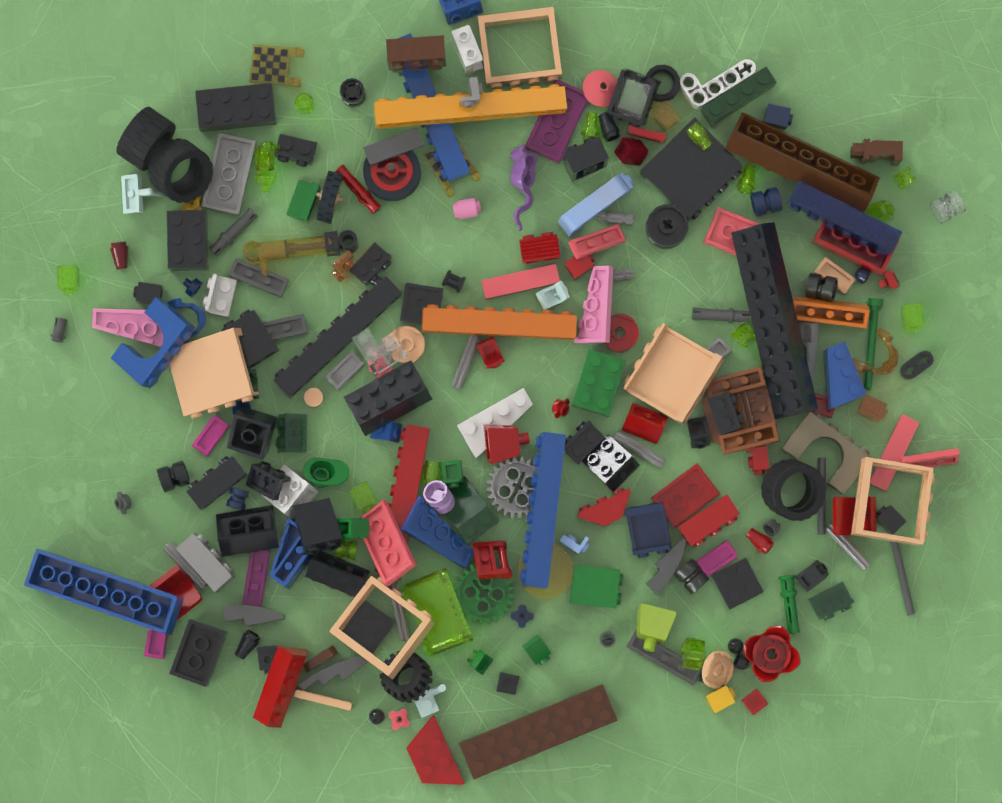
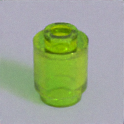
(431, 472)

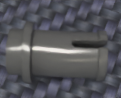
(59, 330)

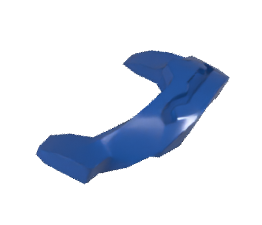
(201, 317)

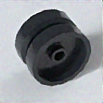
(671, 216)

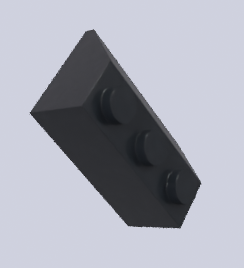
(247, 530)

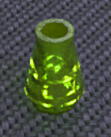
(590, 126)
(698, 134)
(746, 182)

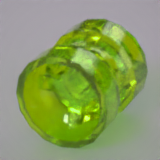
(342, 550)

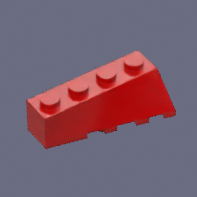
(280, 686)

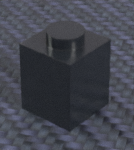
(147, 292)
(890, 519)

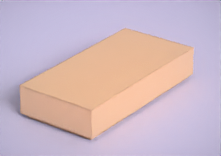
(829, 268)

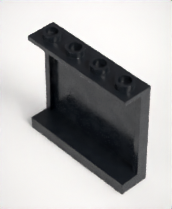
(689, 173)

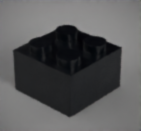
(251, 432)

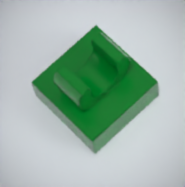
(480, 662)

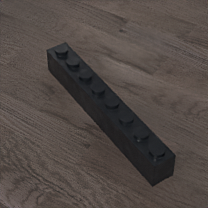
(337, 337)

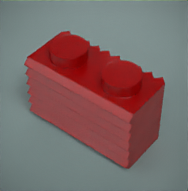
(539, 248)

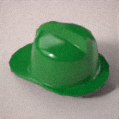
(325, 472)

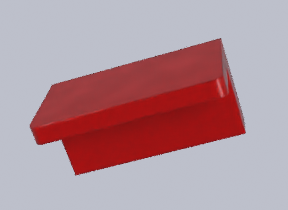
(644, 423)

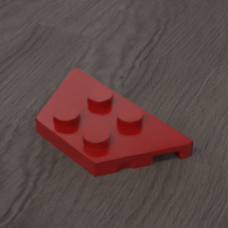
(433, 757)

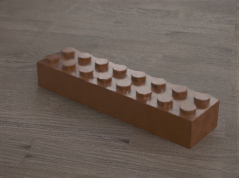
(802, 162)
(538, 731)

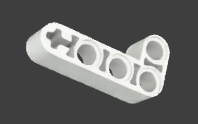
(719, 81)

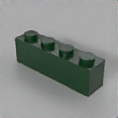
(738, 96)

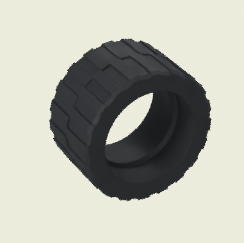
(144, 136)
(166, 160)
(812, 499)

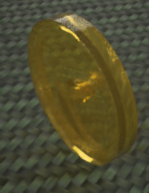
(560, 575)

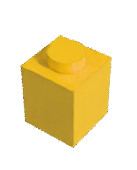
(720, 698)

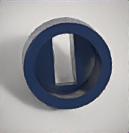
(862, 275)

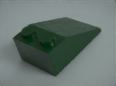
(470, 512)

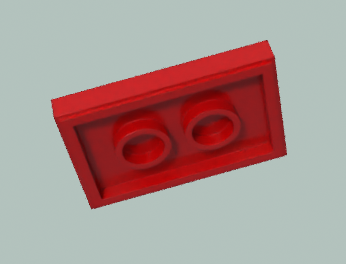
(686, 495)

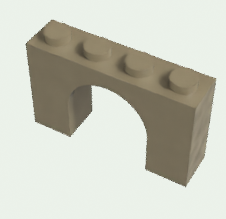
(813, 428)

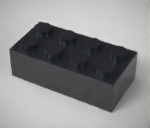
(235, 107)
(388, 398)

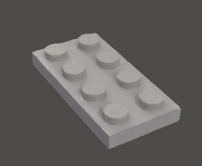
(230, 174)

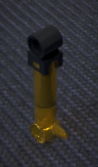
(299, 247)

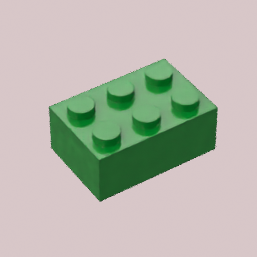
(598, 383)

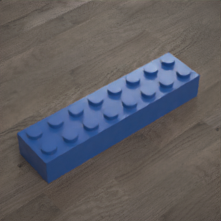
(104, 591)

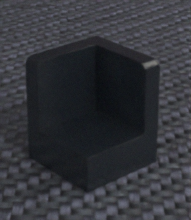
(507, 683)

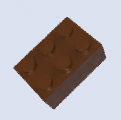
(416, 53)

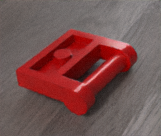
(485, 560)

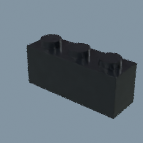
(216, 482)
(337, 573)

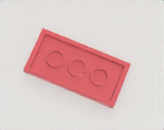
(387, 544)

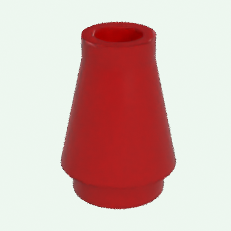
(760, 541)

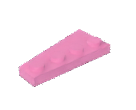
(597, 313)
(128, 324)

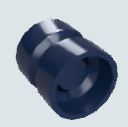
(766, 201)

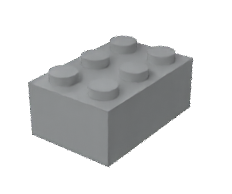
(206, 561)

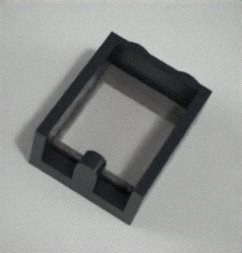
(633, 97)

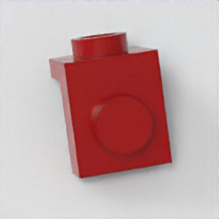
(490, 353)

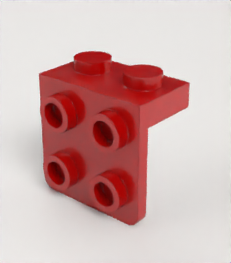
(844, 512)
(180, 584)

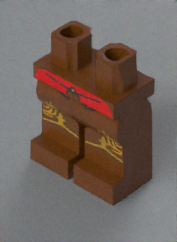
(878, 150)

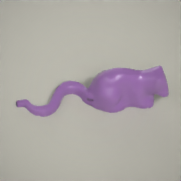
(523, 177)

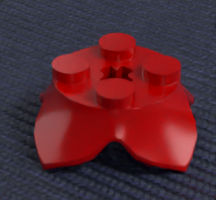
(786, 658)

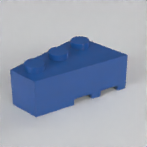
(842, 378)
(290, 557)

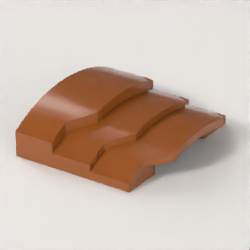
(753, 403)

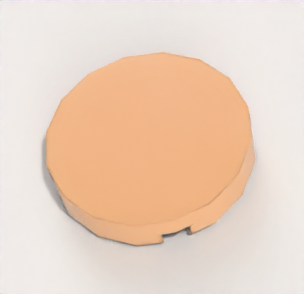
(412, 342)
(717, 669)

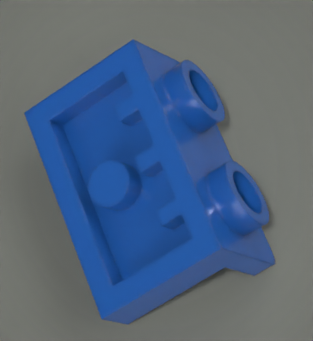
(460, 9)

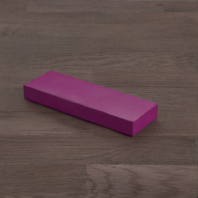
(256, 578)

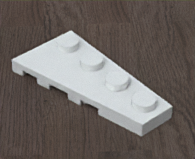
(502, 413)

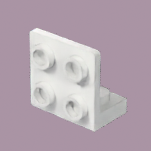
(293, 493)

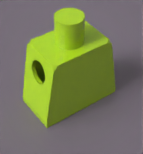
(653, 625)

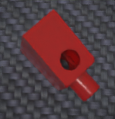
(503, 442)

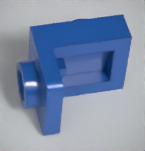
(389, 432)

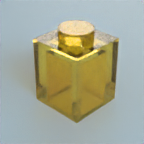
(665, 115)

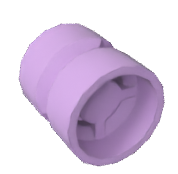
(439, 497)

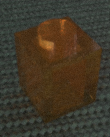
(872, 409)

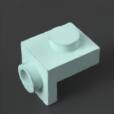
(553, 295)

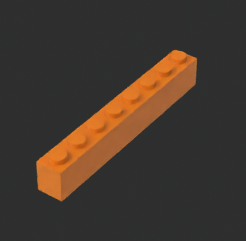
(499, 323)

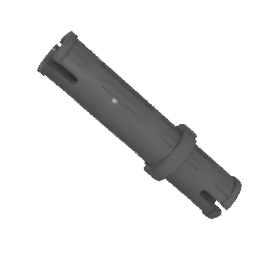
(226, 238)
(721, 315)

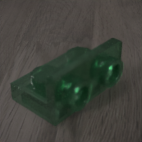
(291, 433)
(831, 601)

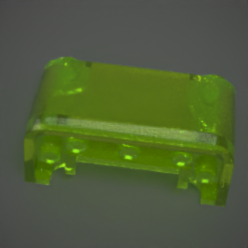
(437, 597)

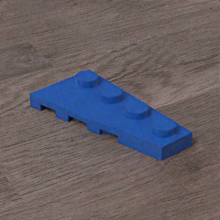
(436, 534)

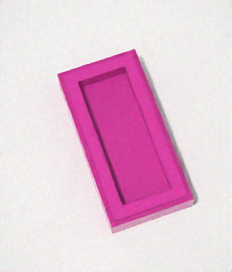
(210, 435)
(717, 558)
(155, 644)

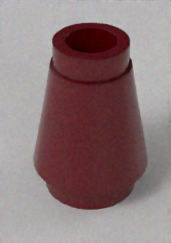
(120, 254)

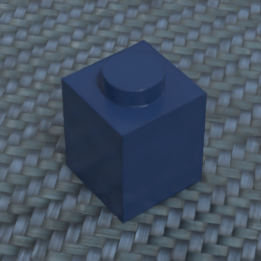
(778, 116)

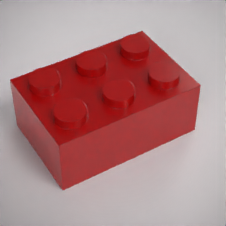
(708, 521)

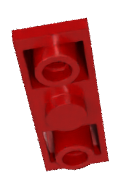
(607, 509)

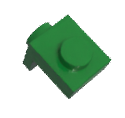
(452, 473)

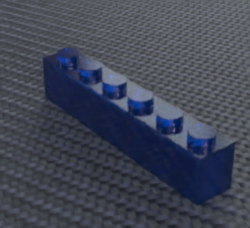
(844, 218)

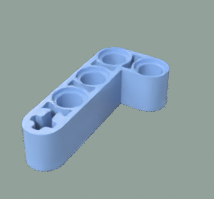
(593, 205)

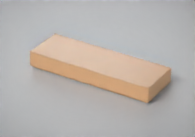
(323, 699)

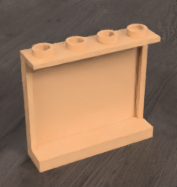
(211, 374)
(672, 374)

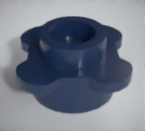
(522, 621)

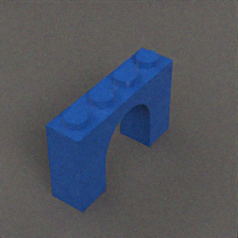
(175, 332)

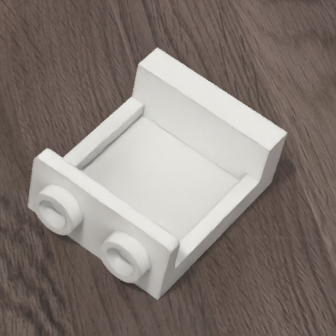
(467, 49)

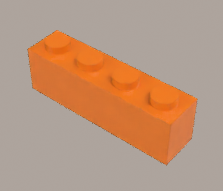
(831, 312)

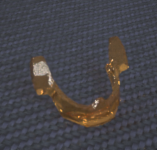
(888, 366)

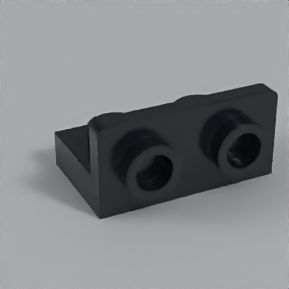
(295, 150)
(371, 264)
(725, 412)
(583, 441)
(266, 480)

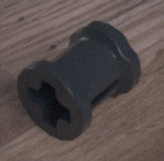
(453, 281)

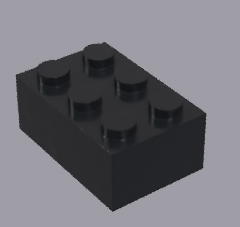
(585, 158)
(187, 240)
(198, 652)

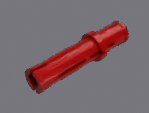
(364, 196)

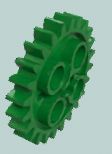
(470, 604)

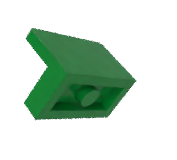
(303, 200)

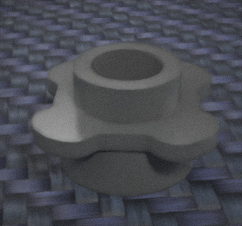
(122, 502)

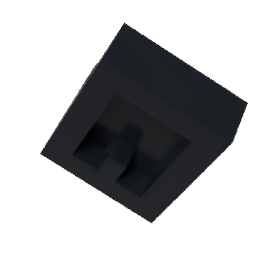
(698, 432)
(813, 575)

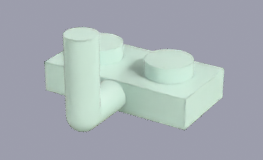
(133, 193)
(427, 704)

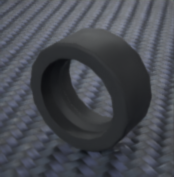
(673, 74)

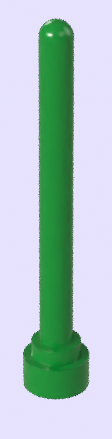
(875, 306)

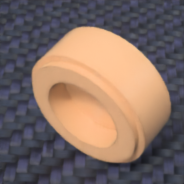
(313, 397)

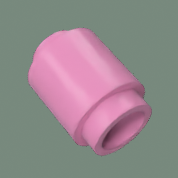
(466, 208)

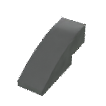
(667, 566)
(251, 614)

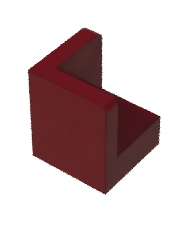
(631, 151)

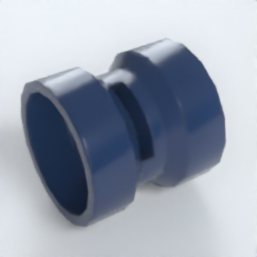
(237, 503)

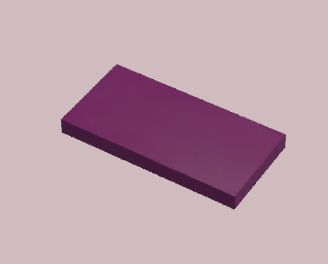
(554, 131)

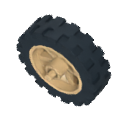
(329, 197)

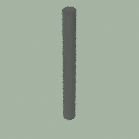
(821, 512)
(902, 578)

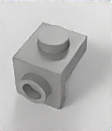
(475, 90)

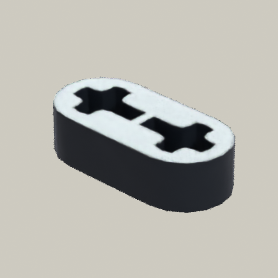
(913, 361)

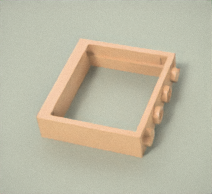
(517, 17)
(925, 499)
(411, 645)

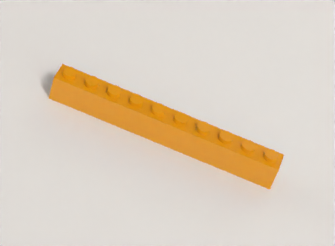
(492, 105)

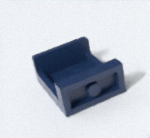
(648, 529)

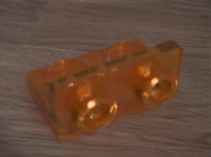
(343, 263)

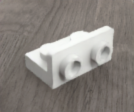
(220, 295)

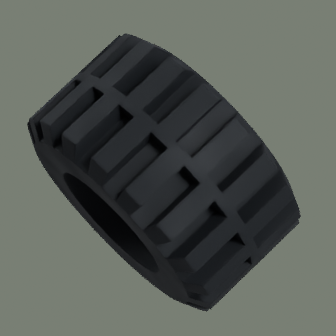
(415, 687)

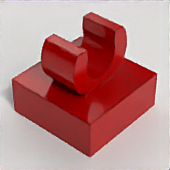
(890, 279)

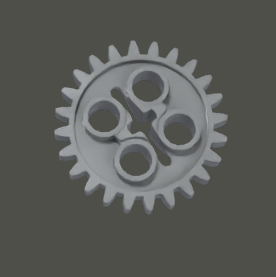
(501, 479)

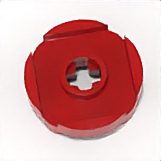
(630, 329)

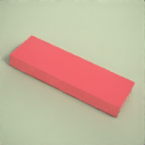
(597, 241)
(933, 459)

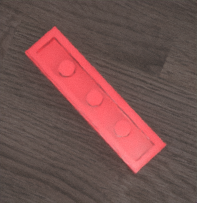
(520, 281)
(894, 451)

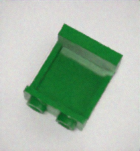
(596, 586)

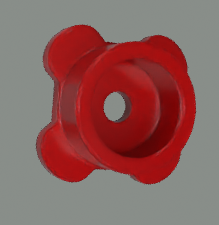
(560, 408)

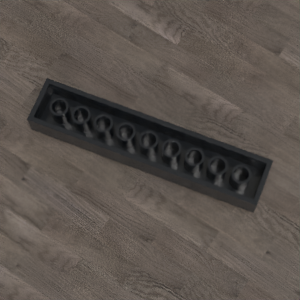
(774, 320)

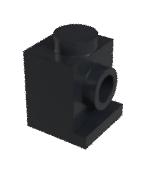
(262, 653)

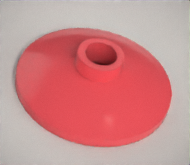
(594, 93)

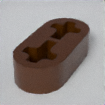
(320, 658)

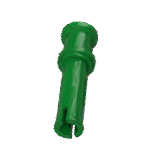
(789, 593)

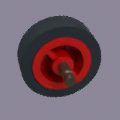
(393, 178)

